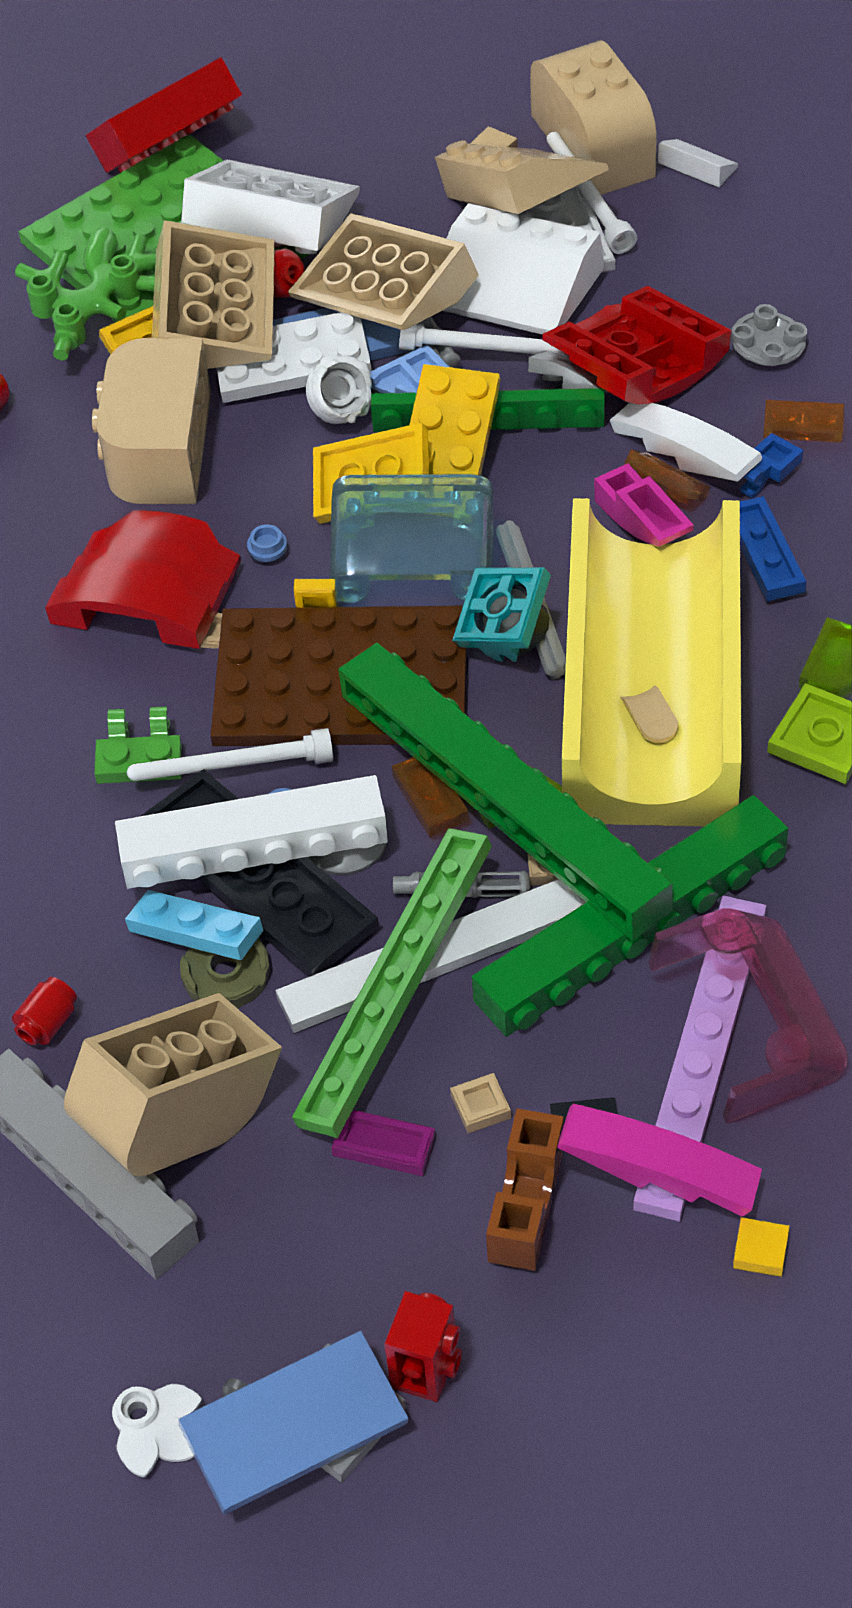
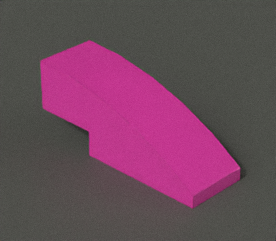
(640, 506)

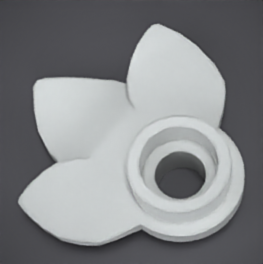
(158, 1431)

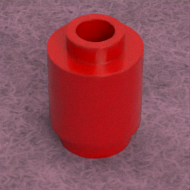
(44, 1011)

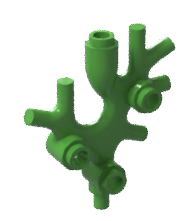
(109, 276)

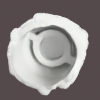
(339, 389)

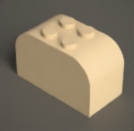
(596, 112)
(154, 419)
(171, 1083)

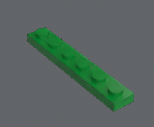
(512, 411)

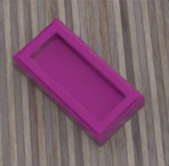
(385, 1142)

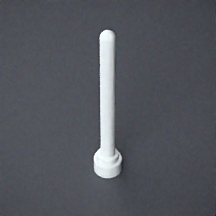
(618, 233)
(418, 335)
(313, 747)

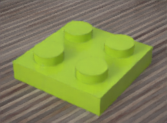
(816, 734)

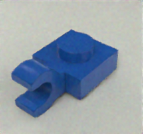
(777, 462)

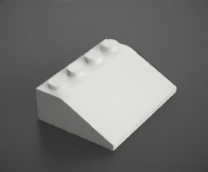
(267, 204)
(526, 268)

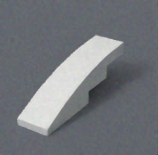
(691, 441)

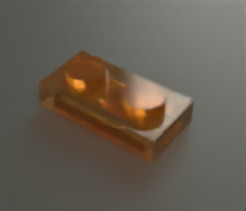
(804, 420)
(679, 484)
(429, 797)

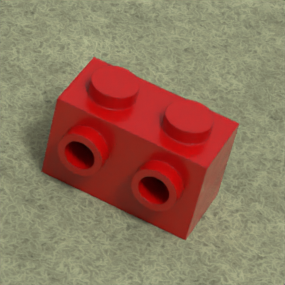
(422, 1346)

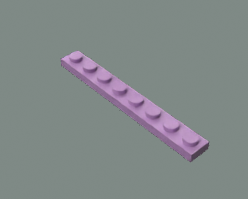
(700, 1057)

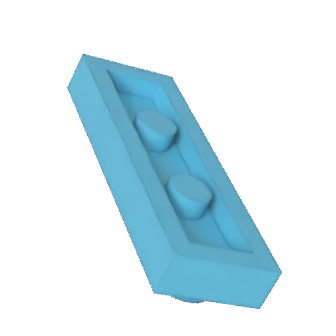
(194, 924)

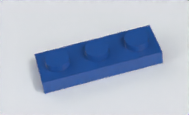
(768, 551)

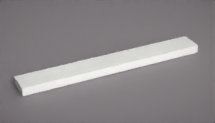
(465, 942)

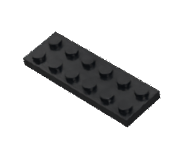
(297, 902)

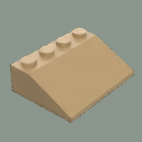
(510, 176)
(386, 273)
(215, 290)

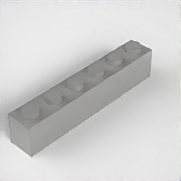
(124, 1205)

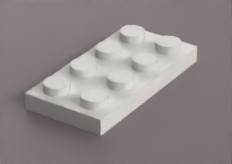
(295, 352)

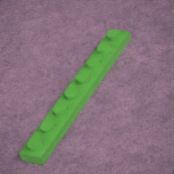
(391, 983)

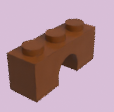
(528, 1188)

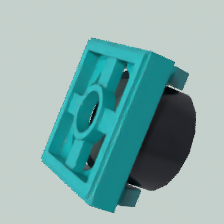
(509, 616)

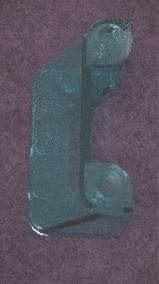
(410, 530)

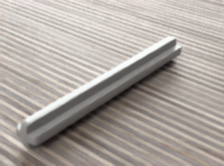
(516, 555)

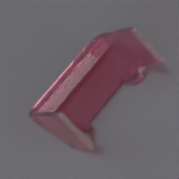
(807, 1046)

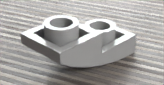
(559, 368)

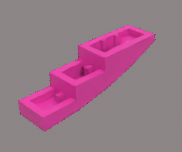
(659, 1156)

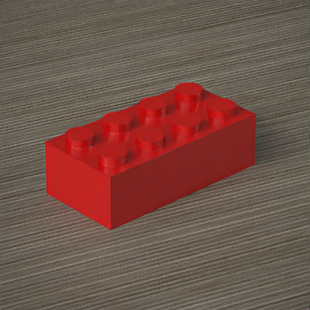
(165, 117)

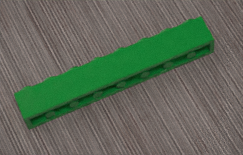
(587, 946)

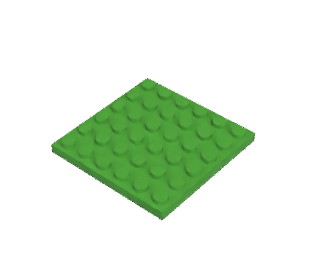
(127, 205)

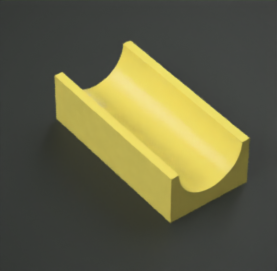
(642, 622)

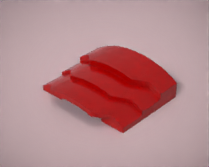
(644, 346)
(151, 570)

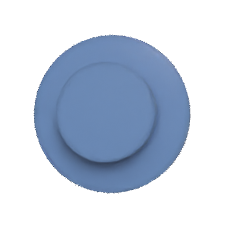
(266, 543)

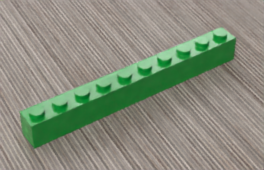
(508, 791)

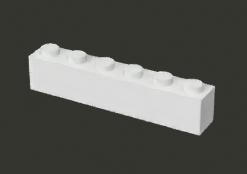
(251, 832)

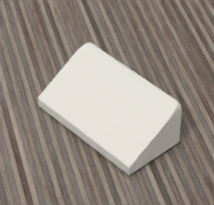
(695, 162)

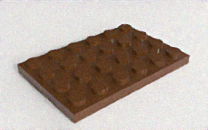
(283, 663)

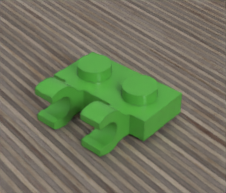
(119, 752)

